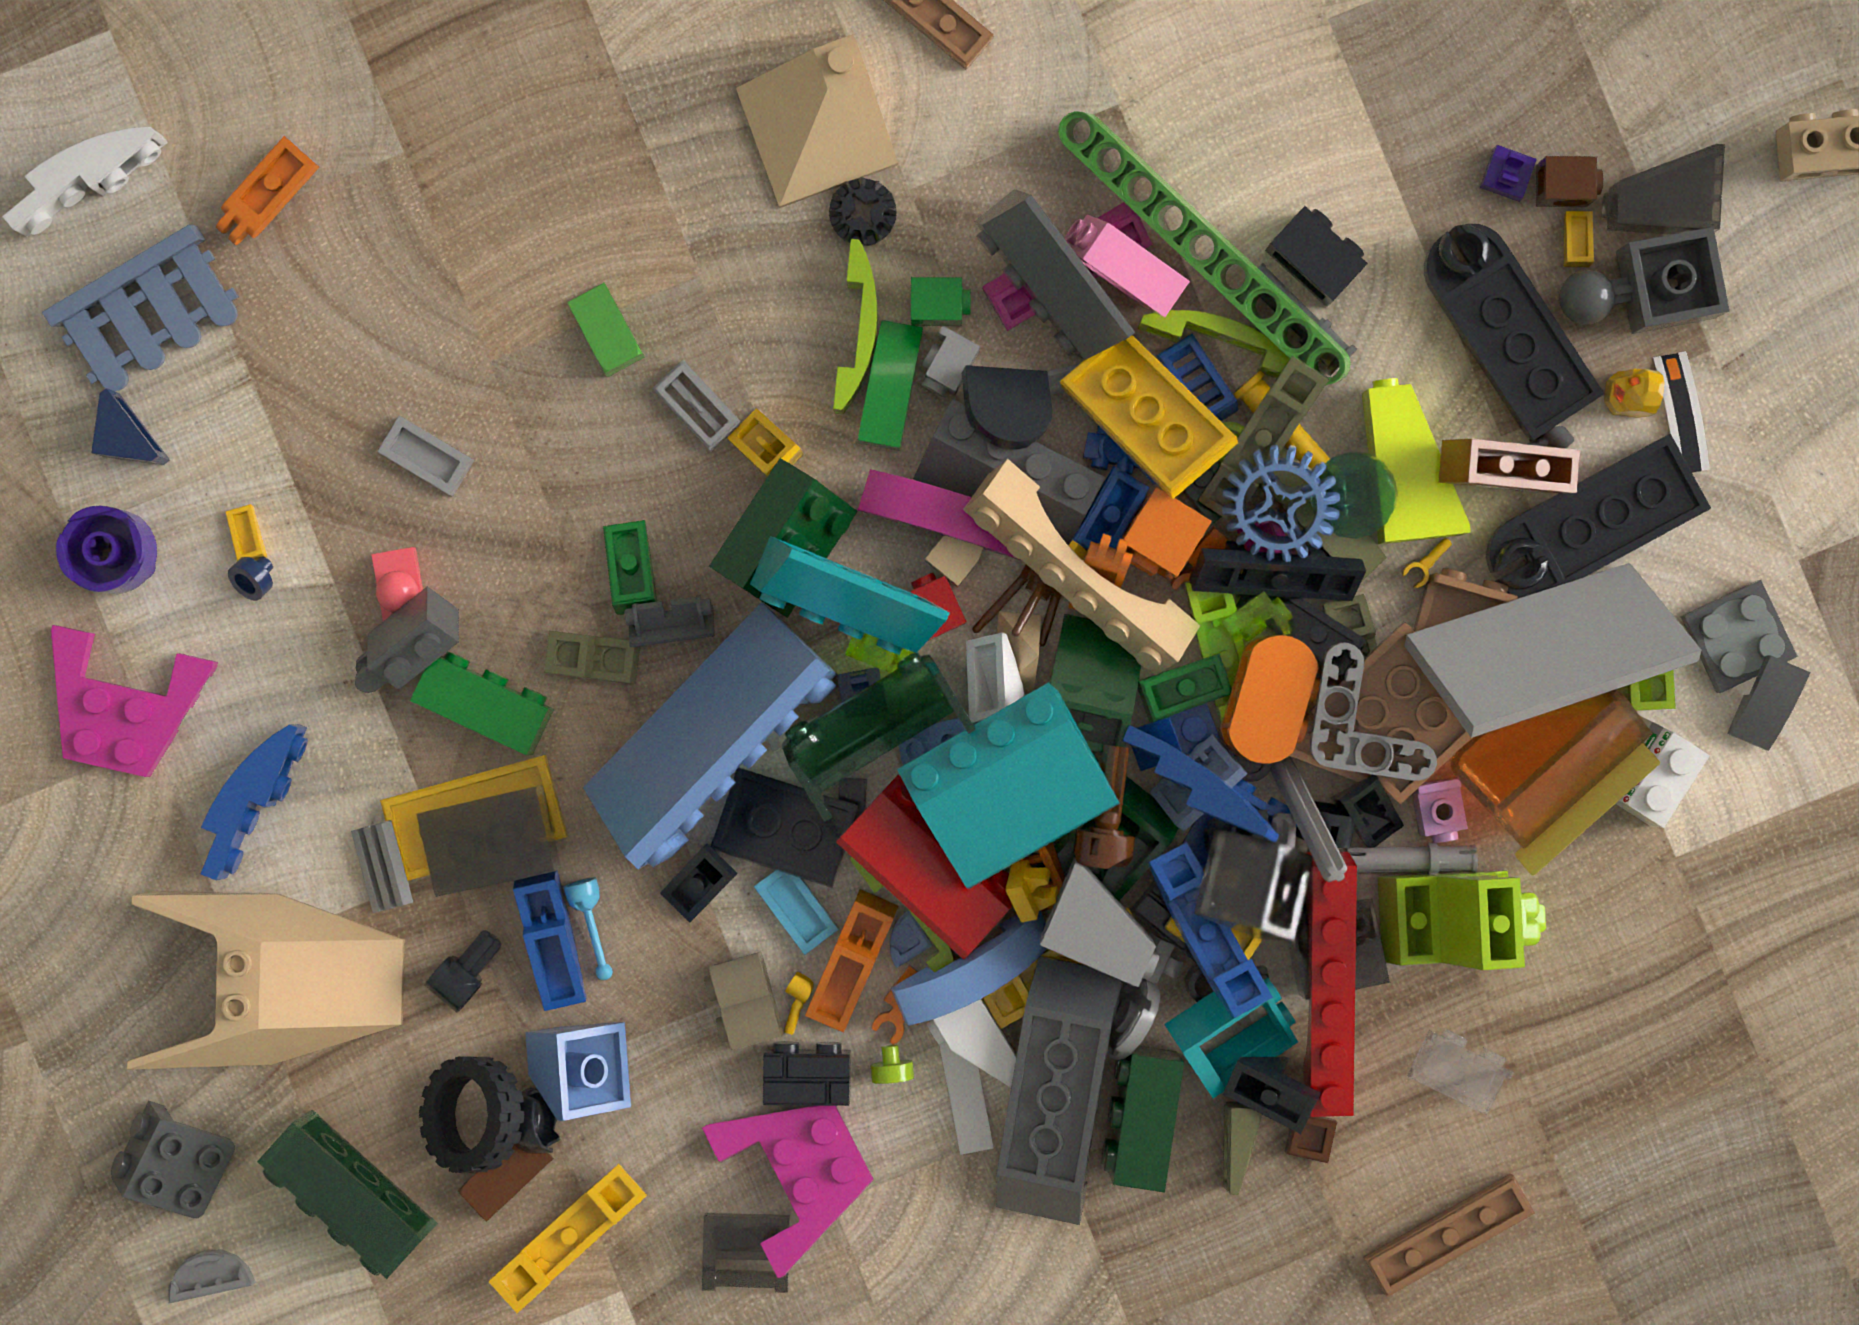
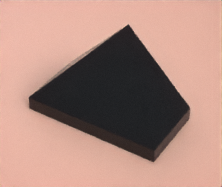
(1370, 809)

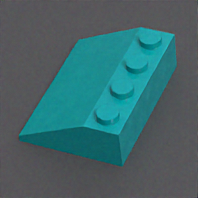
(1008, 785)

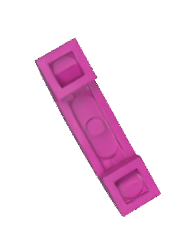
(925, 508)

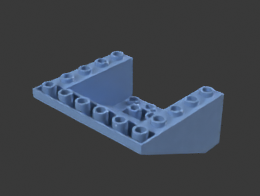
(704, 735)

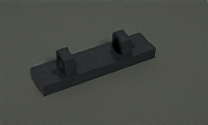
(1300, 578)

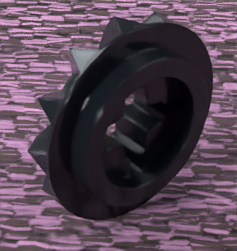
(882, 215)

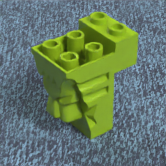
(1458, 919)

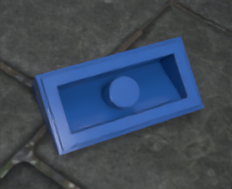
(1111, 509)

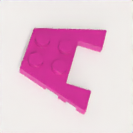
(117, 723)
(813, 1163)

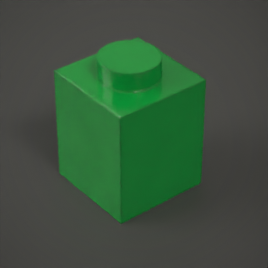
(939, 301)

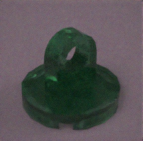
(1365, 492)

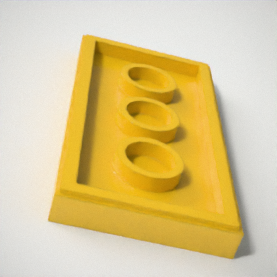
(1149, 414)
(404, 808)

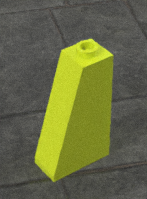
(1405, 443)

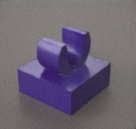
(1508, 173)

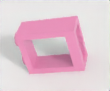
(1126, 264)

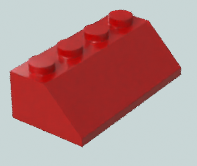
(909, 862)

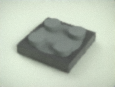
(1738, 635)

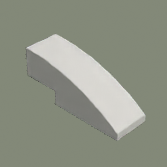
(991, 676)

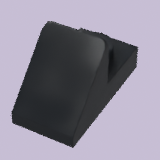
(698, 882)
(1265, 1089)

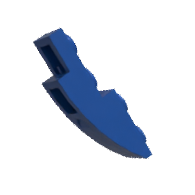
(259, 781)

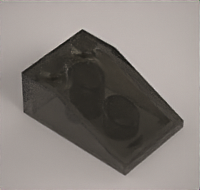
(489, 841)

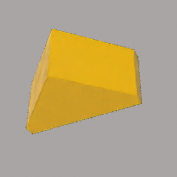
(764, 442)

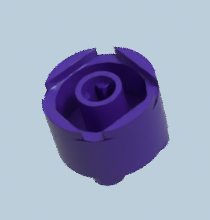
(90, 533)

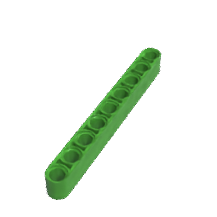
(1184, 239)

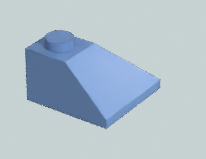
(580, 1068)

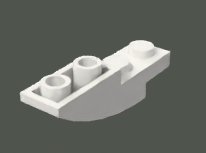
(93, 163)

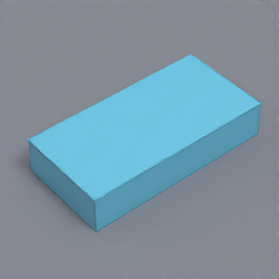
(797, 909)

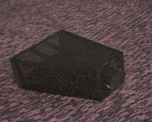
(1669, 197)

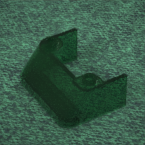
(869, 726)

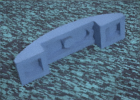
(965, 981)

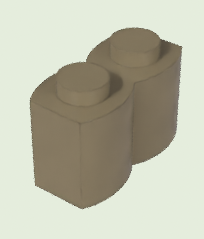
(744, 1001)

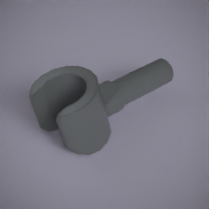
(1556, 437)

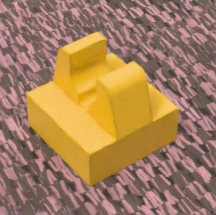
(1026, 890)

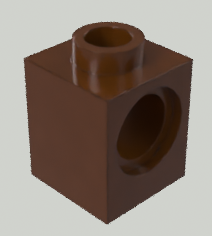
(1568, 181)

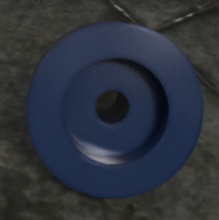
(251, 577)

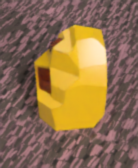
(1634, 393)

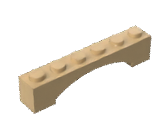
(1013, 514)

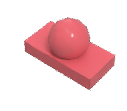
(396, 578)

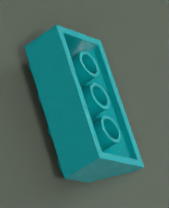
(845, 596)

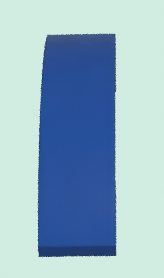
(1211, 944)

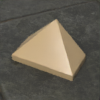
(1024, 647)

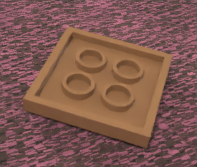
(1401, 704)

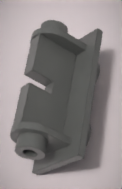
(687, 620)

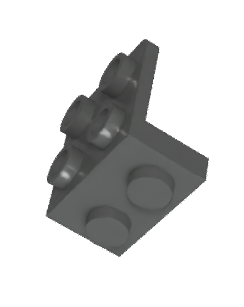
(170, 1163)

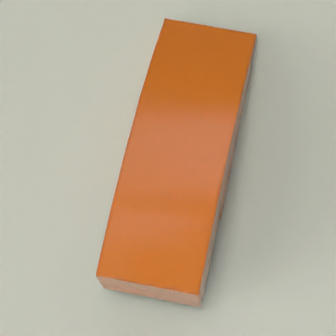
(851, 960)

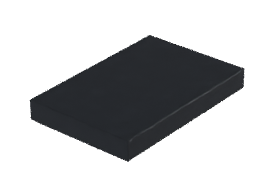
(782, 829)

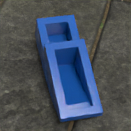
(550, 940)

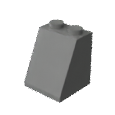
(1098, 929)

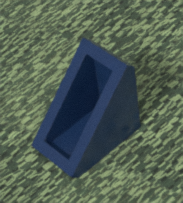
(122, 434)

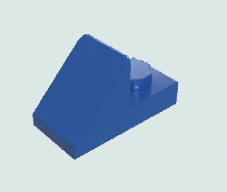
(1180, 731)

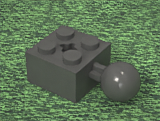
(1643, 284)

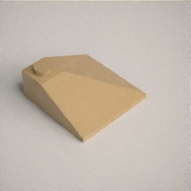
(817, 122)

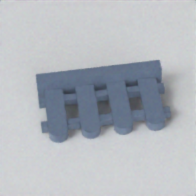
(122, 309)

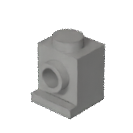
(948, 362)

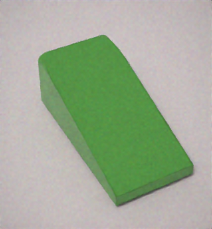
(606, 330)

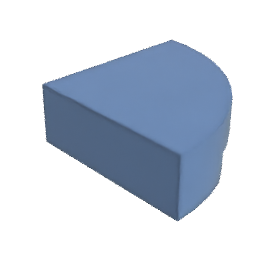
(907, 939)

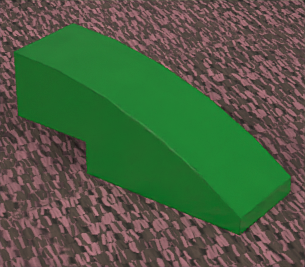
(890, 385)

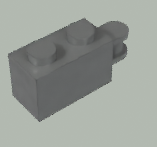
(408, 642)

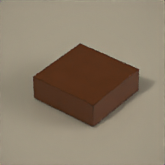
(1314, 1141)

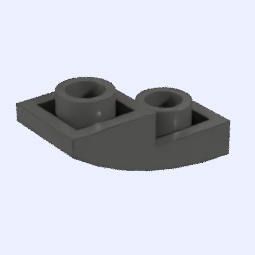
(1769, 703)

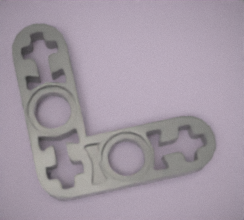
(1354, 741)

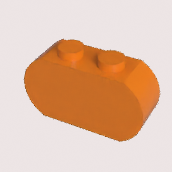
(1270, 699)

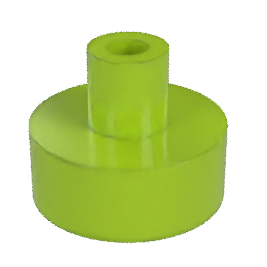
(892, 1068)

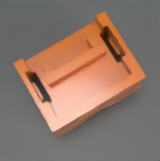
(1164, 535)

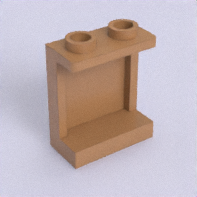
(1451, 597)

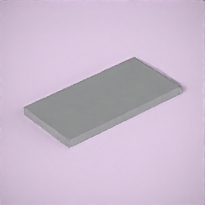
(1551, 649)

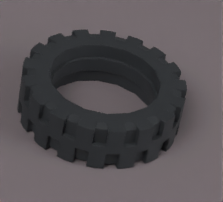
(502, 1108)

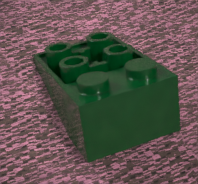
(1095, 681)

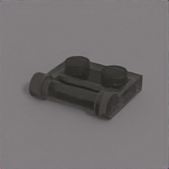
(739, 1238)

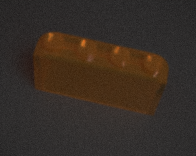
(1548, 762)

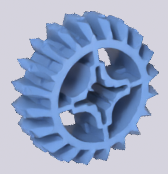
(1261, 513)

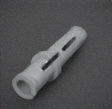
(1415, 859)

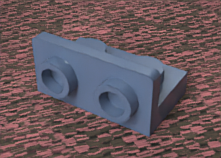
(1213, 756)

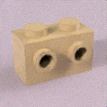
(1819, 146)

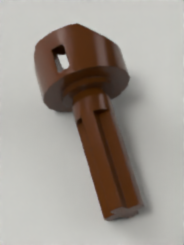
(1104, 843)

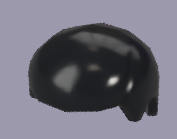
(538, 1124)

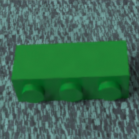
(483, 703)

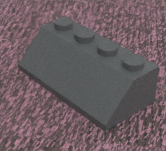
(1052, 275)
(963, 457)

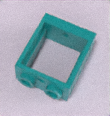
(1209, 1017)

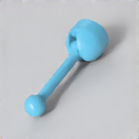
(583, 897)

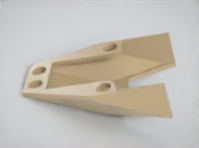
(283, 978)

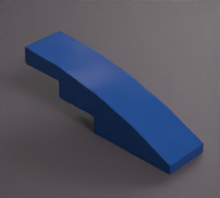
(1209, 792)

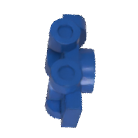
(1105, 451)

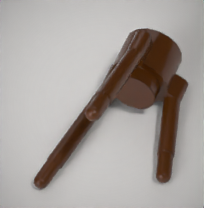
(1039, 591)

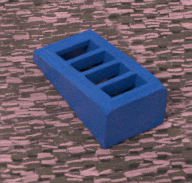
(1189, 344)

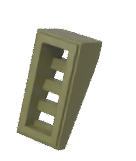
(1238, 1141)

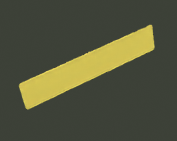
(1588, 809)

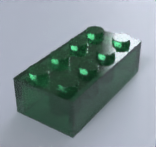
(346, 1194)

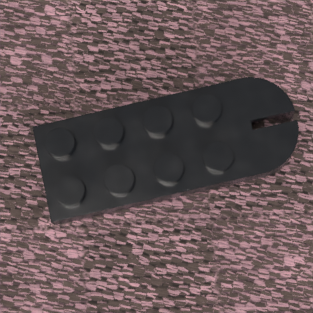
(1508, 329)
(1599, 523)

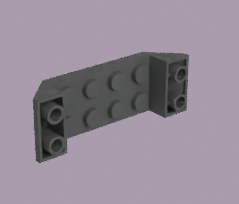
(1056, 1090)

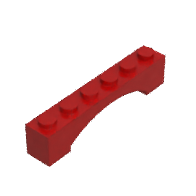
(1332, 976)

